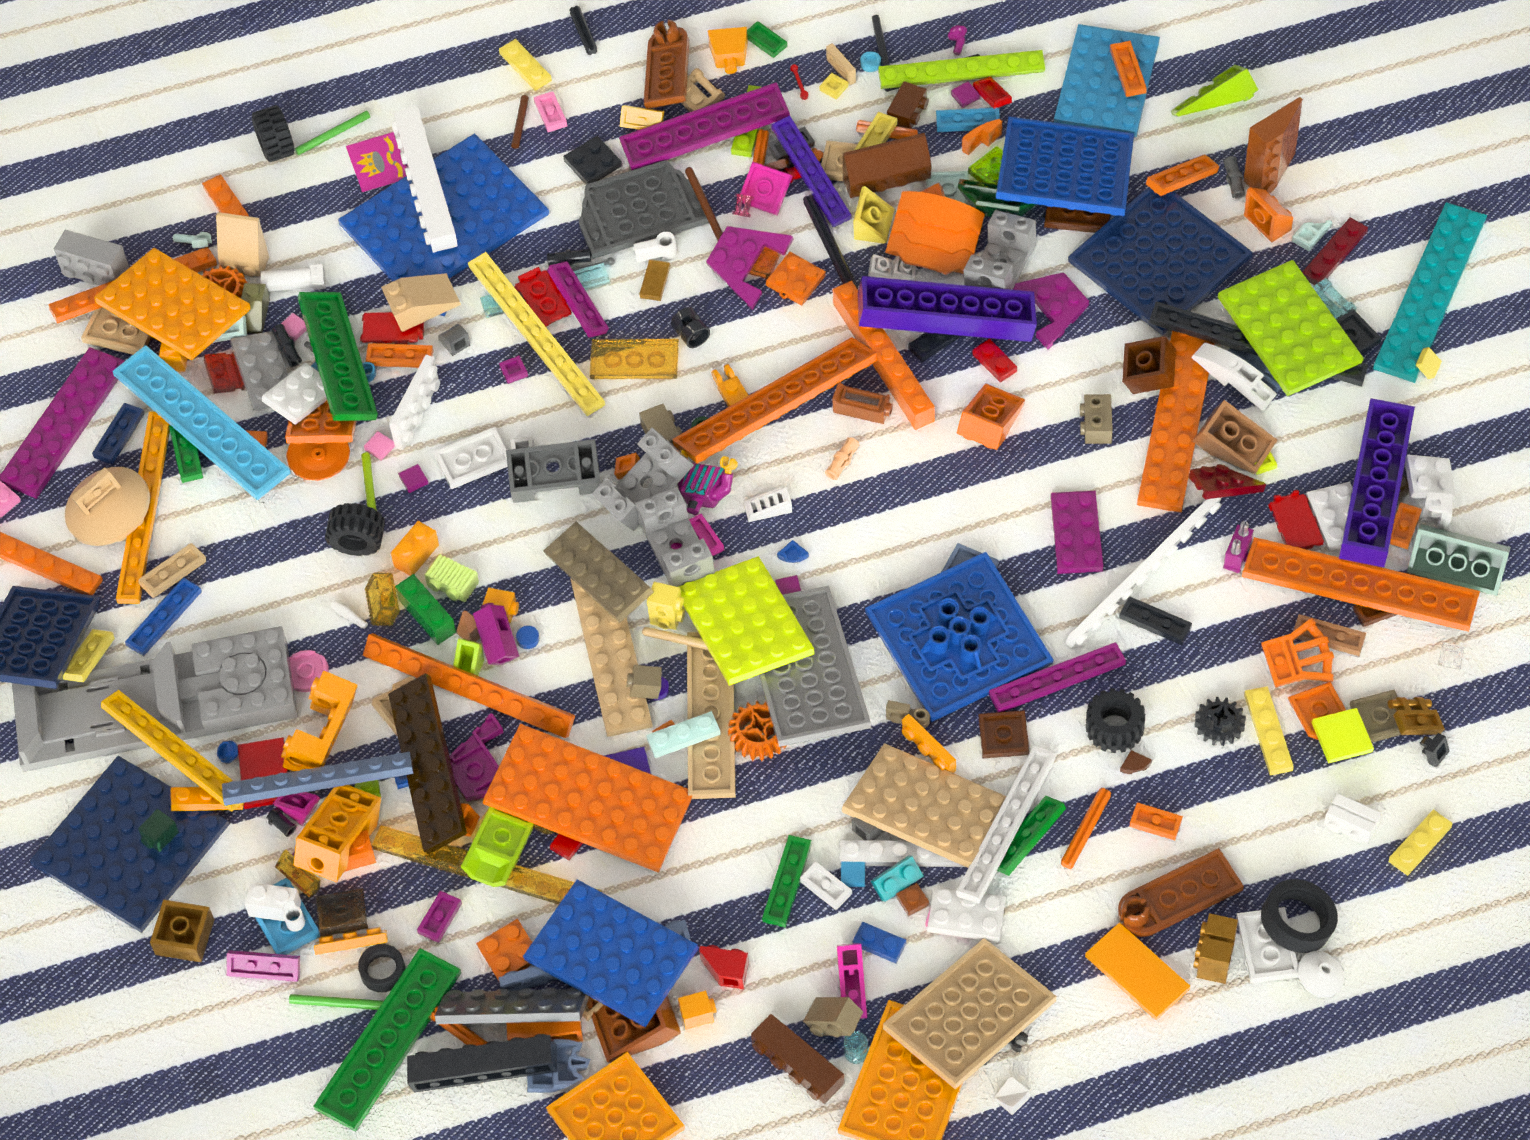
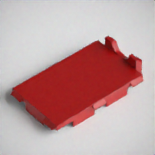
(542, 296)
(384, 329)
(1296, 521)

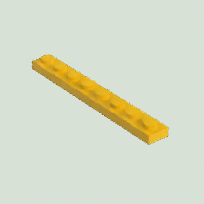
(167, 745)

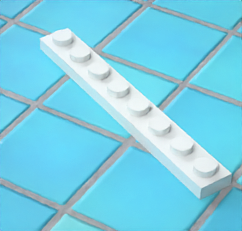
(1006, 825)

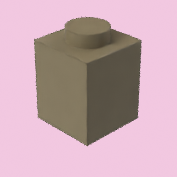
(644, 681)

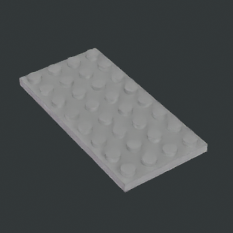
(820, 692)

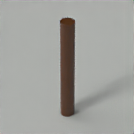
(520, 122)

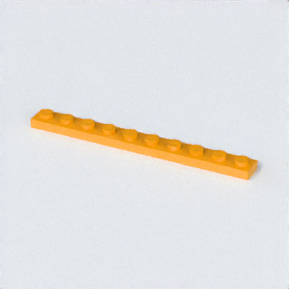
(139, 541)

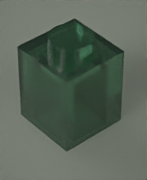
(158, 830)

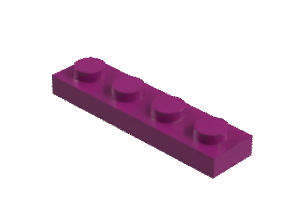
(578, 299)

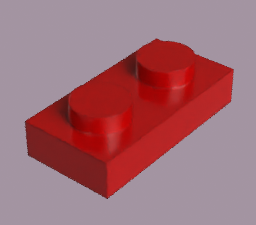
(994, 360)

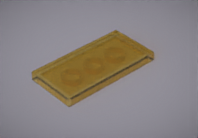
(634, 359)

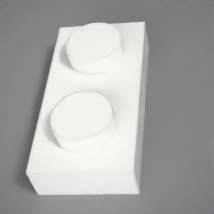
(826, 886)

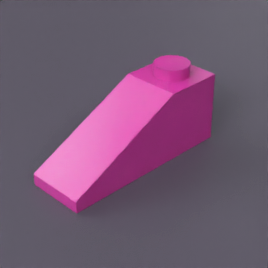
(851, 974)

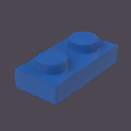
(880, 942)

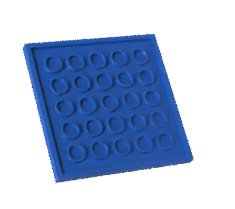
(1065, 166)

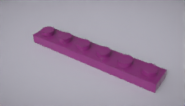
(1057, 677)

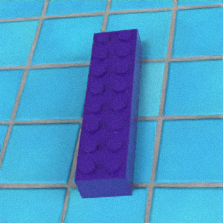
(946, 309)
(1377, 483)

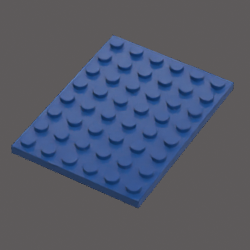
(484, 205)

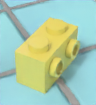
(665, 606)

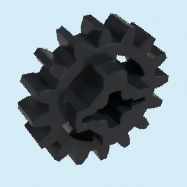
(1208, 717)

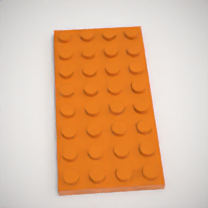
(588, 797)

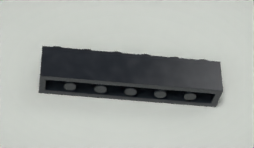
(482, 1063)

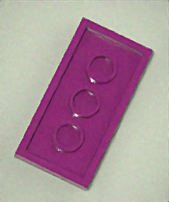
(1076, 532)

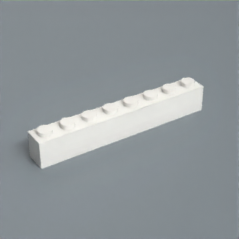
(424, 178)

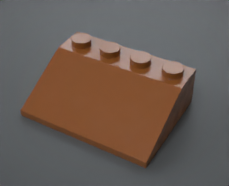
(1272, 146)
(624, 1035)

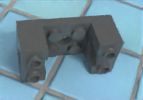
(529, 470)

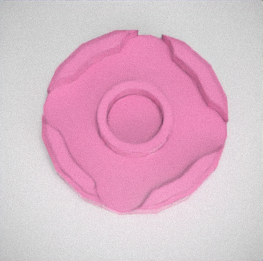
(304, 675)

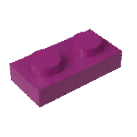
(439, 916)

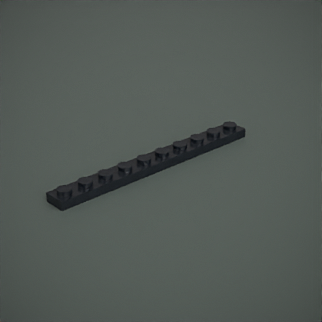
(1226, 335)

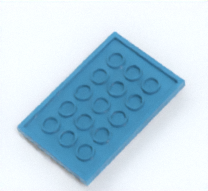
(1092, 87)

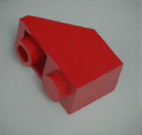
(726, 966)

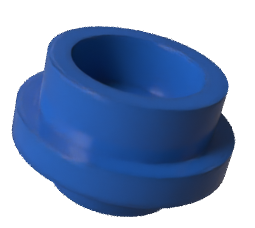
(227, 751)

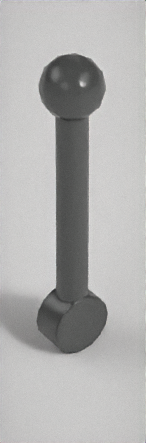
(610, 261)

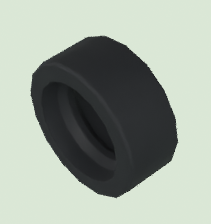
(374, 952)

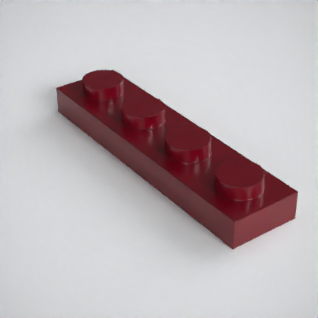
(1335, 251)

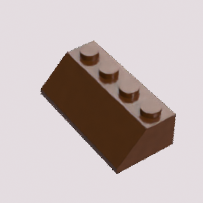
(887, 165)

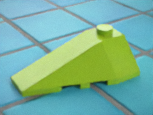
(1228, 88)

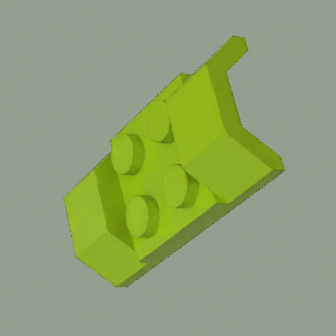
(496, 848)

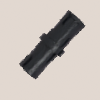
(569, 256)
(286, 345)

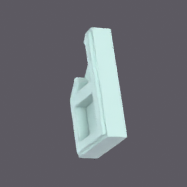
(1310, 234)

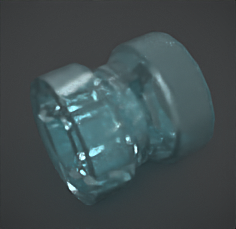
(857, 1053)

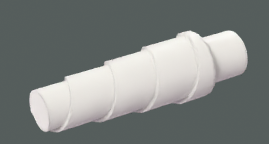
(346, 612)

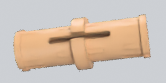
(842, 458)

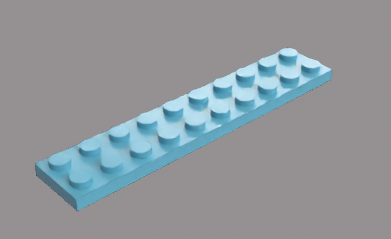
(201, 422)

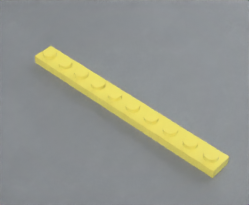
(536, 334)

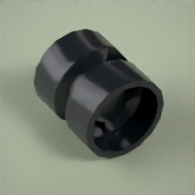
(690, 327)

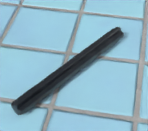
(828, 240)

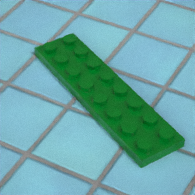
(337, 356)
(387, 1040)

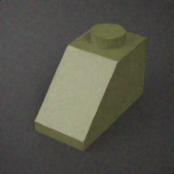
(259, 300)

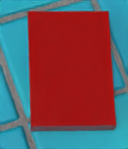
(261, 760)

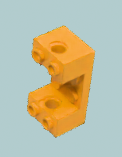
(333, 698)
(327, 836)

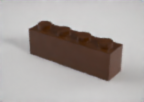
(797, 1059)

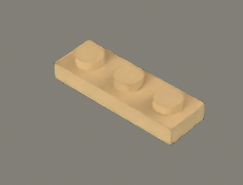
(172, 570)

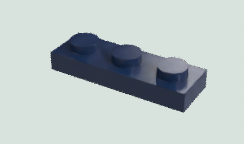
(118, 433)

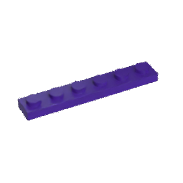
(811, 171)

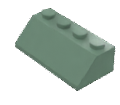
(1458, 559)

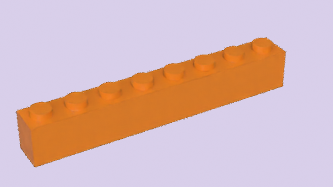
(889, 362)

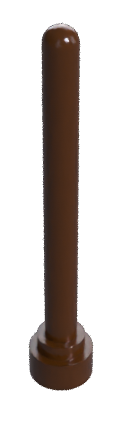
(704, 202)

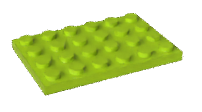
(1290, 327)

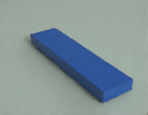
(163, 616)

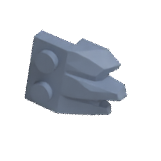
(568, 1067)

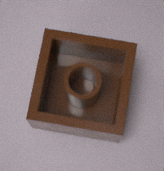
(1149, 365)

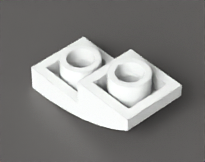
(892, 269)

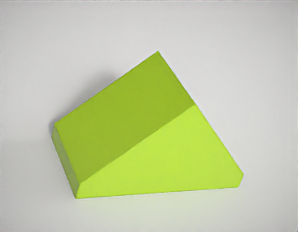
(469, 656)

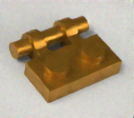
(1416, 721)

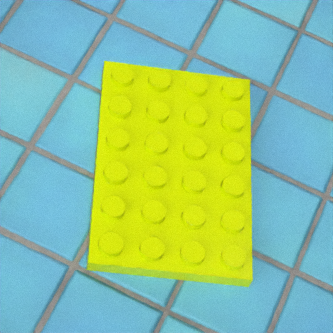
(745, 621)

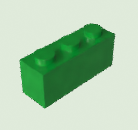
(425, 609)

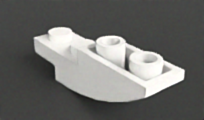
(1240, 374)

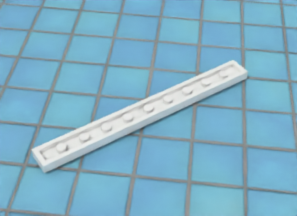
(1139, 575)

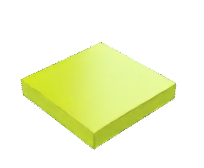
(1342, 735)

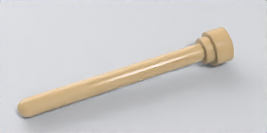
(673, 637)

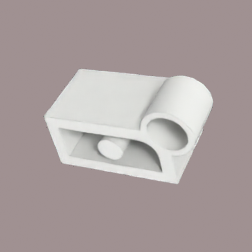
(275, 904)

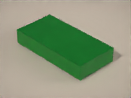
(766, 39)

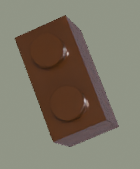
(908, 105)

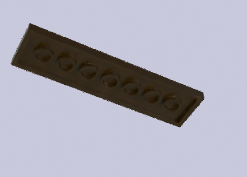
(432, 781)

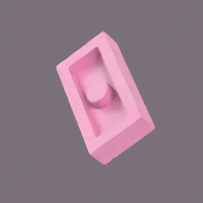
(550, 111)

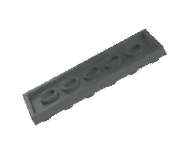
(511, 1006)

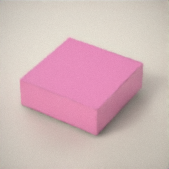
(294, 326)
(379, 445)

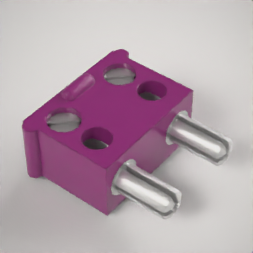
(1238, 548)

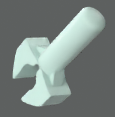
(197, 241)

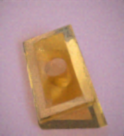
(303, 879)

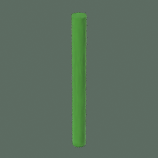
(332, 132)
(335, 1002)

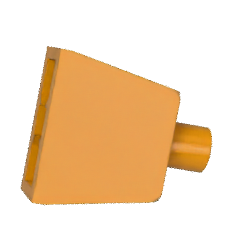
(728, 47)

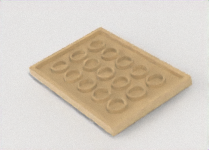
(924, 805)
(969, 1013)

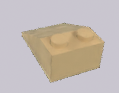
(241, 244)
(420, 298)

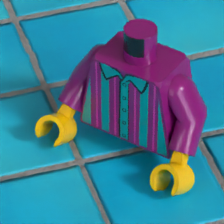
(706, 484)

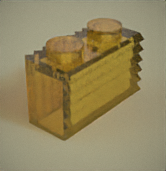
(382, 599)

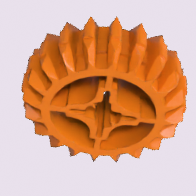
(227, 278)
(750, 739)

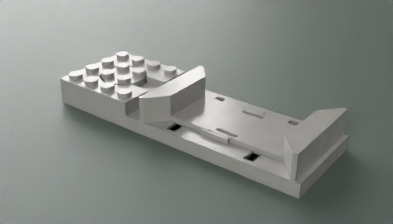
(193, 694)

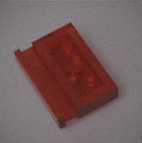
(223, 372)

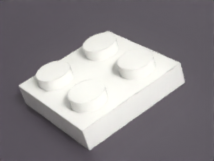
(1429, 475)

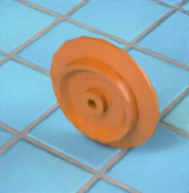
(317, 460)

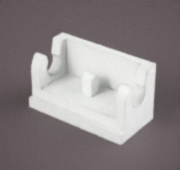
(1438, 510)

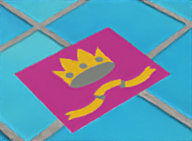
(377, 161)

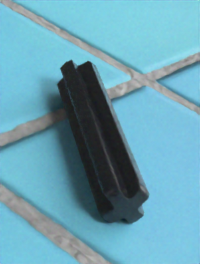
(583, 30)

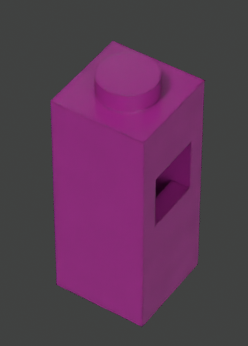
(495, 634)

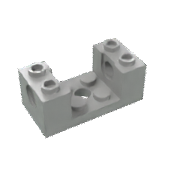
(1006, 254)
(660, 462)
(666, 522)

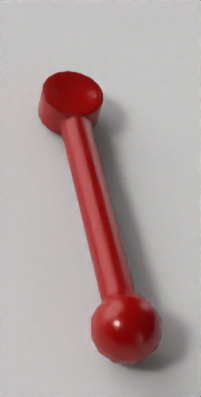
(804, 94)

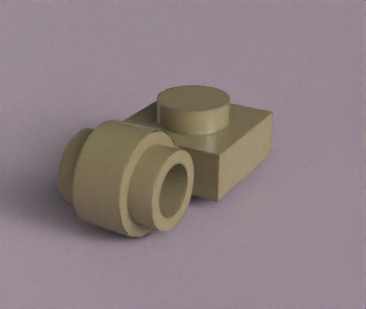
(897, 711)

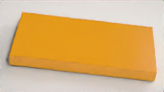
(1137, 971)

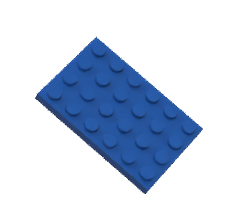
(611, 952)

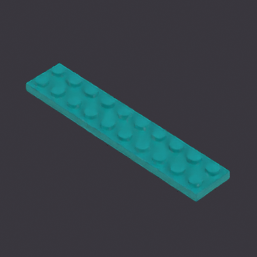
(1430, 291)

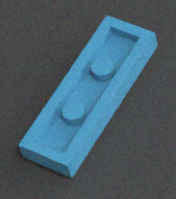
(964, 118)

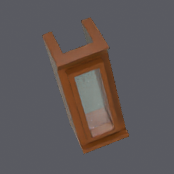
(861, 404)

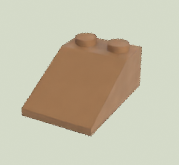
(1234, 438)

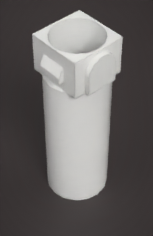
(294, 278)

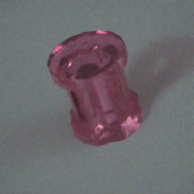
(745, 213)

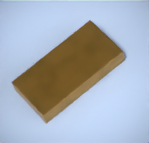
(654, 280)

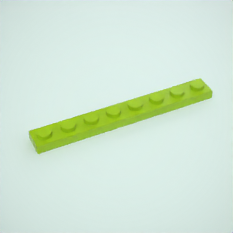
(962, 69)

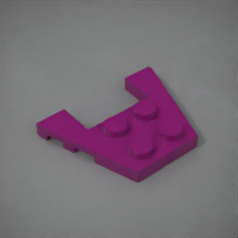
(737, 254)
(1059, 302)
(473, 763)

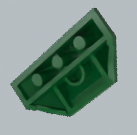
(983, 197)

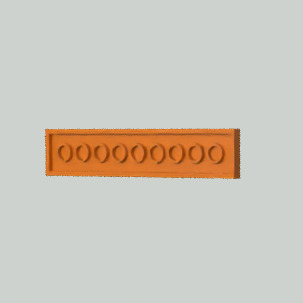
(774, 400)
(1174, 430)
(1361, 584)

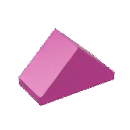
(298, 806)

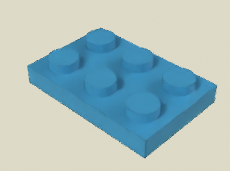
(280, 937)

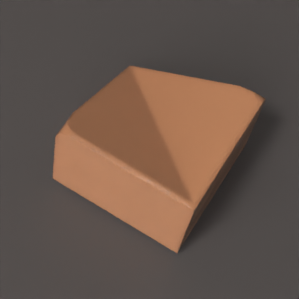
(467, 627)

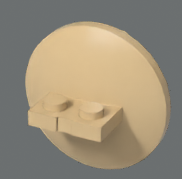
(107, 506)

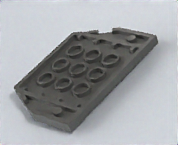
(638, 208)

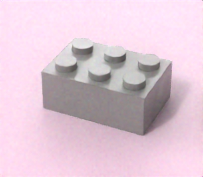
(89, 258)

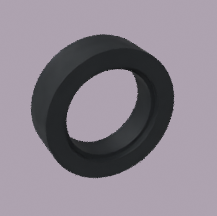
(1312, 896)

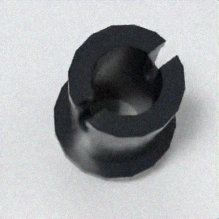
(276, 818)

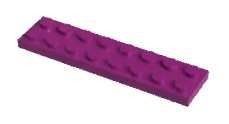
(704, 126)
(61, 423)

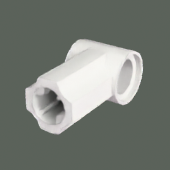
(663, 246)

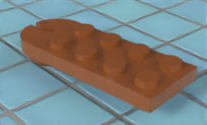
(666, 66)
(1178, 894)

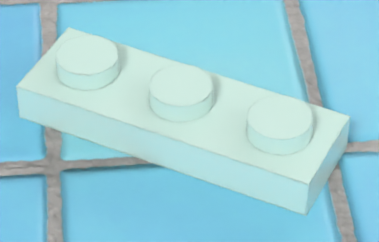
(683, 734)

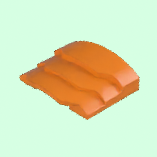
(934, 232)

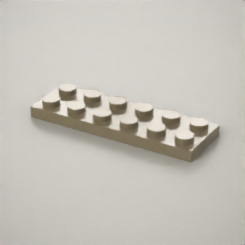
(598, 571)

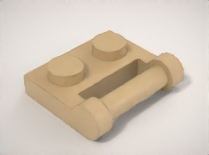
(695, 98)

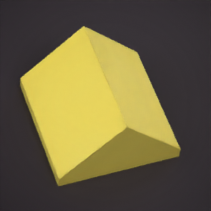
(872, 218)

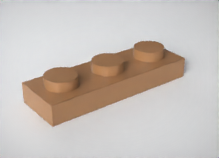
(1339, 637)

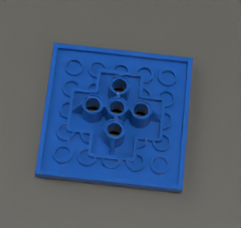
(945, 672)

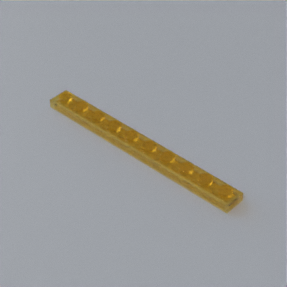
(451, 858)

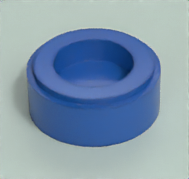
(527, 637)

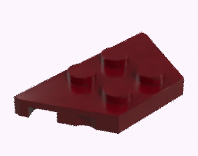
(1223, 482)

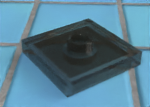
(342, 912)

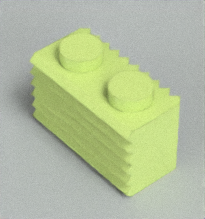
(451, 578)

